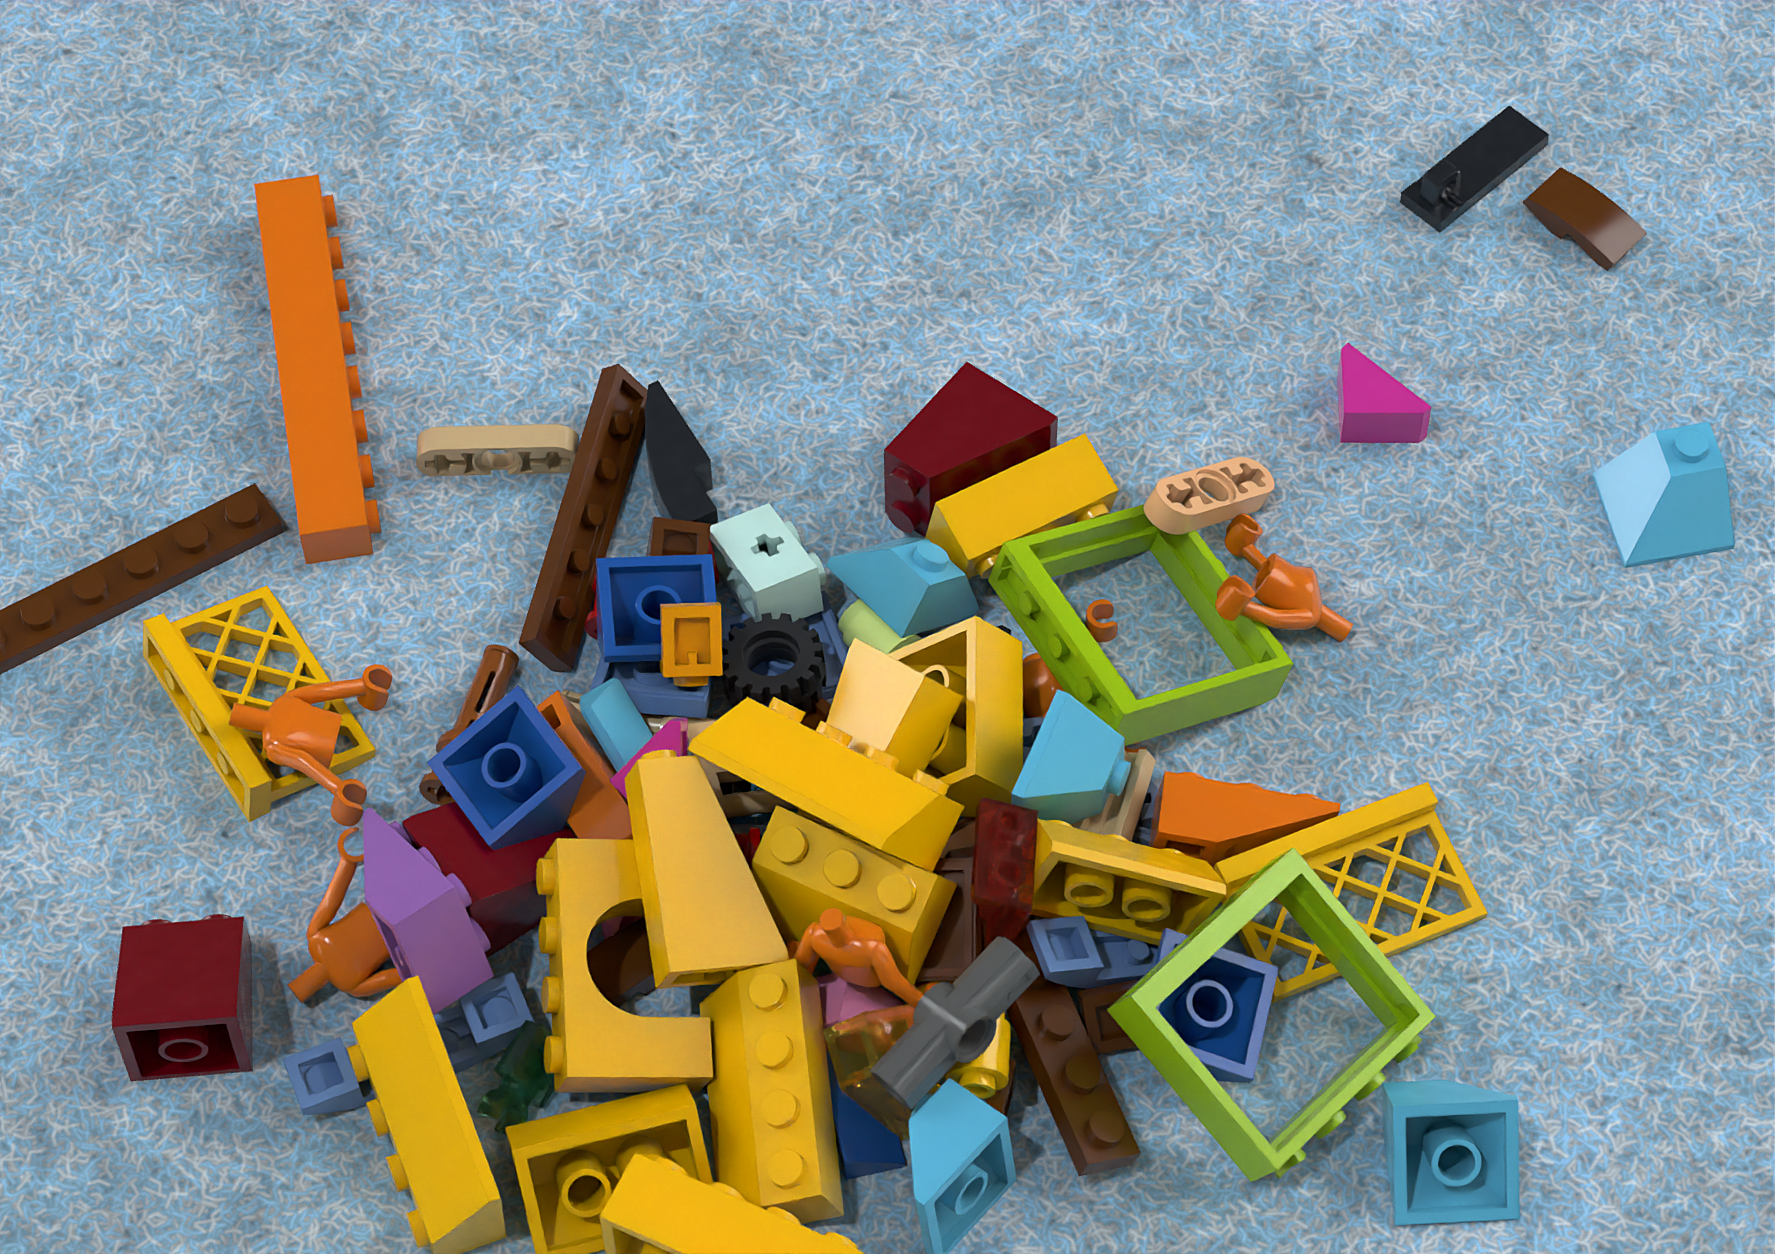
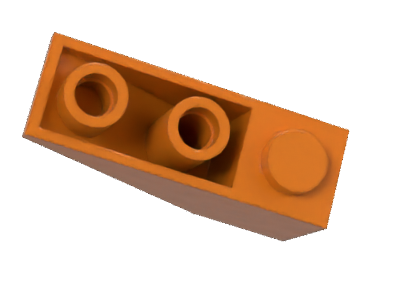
(599, 807)
(1225, 819)

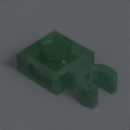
(523, 1079)

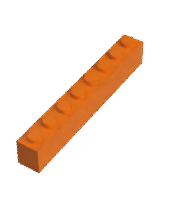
(314, 371)

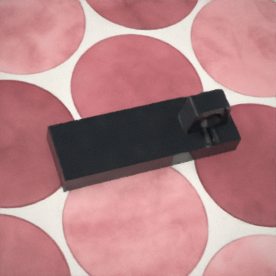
(1474, 168)

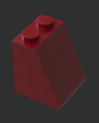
(959, 440)
(497, 880)
(184, 998)

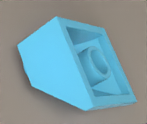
(1667, 497)
(907, 584)
(1071, 764)
(1450, 1152)
(958, 1163)

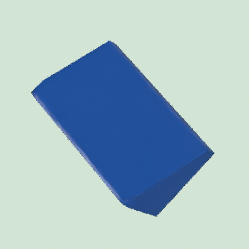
(861, 1140)

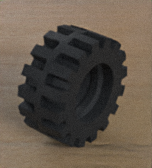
(768, 641)

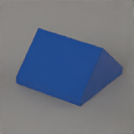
(631, 597)
(511, 773)
(1221, 1009)

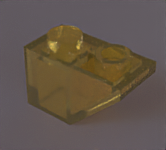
(857, 1047)

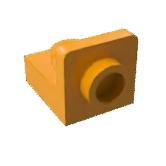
(691, 642)

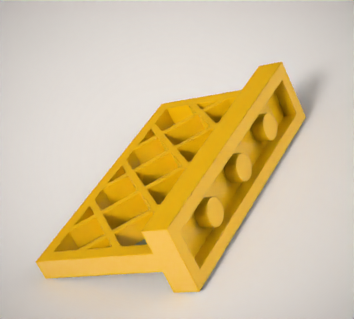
(208, 709)
(1340, 841)

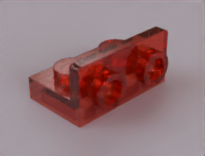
(1003, 866)

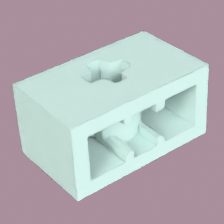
(767, 566)

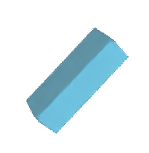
(615, 721)

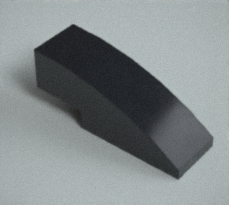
(676, 462)

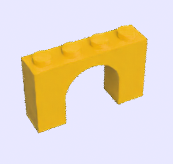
(592, 1040)

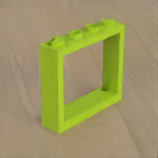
(1026, 588)
(1349, 951)

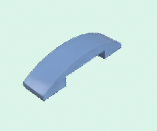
(1092, 958)
(470, 1032)

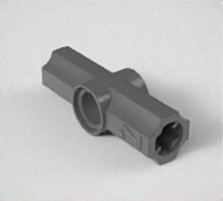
(954, 1022)

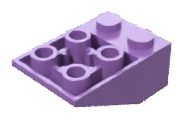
(422, 915)

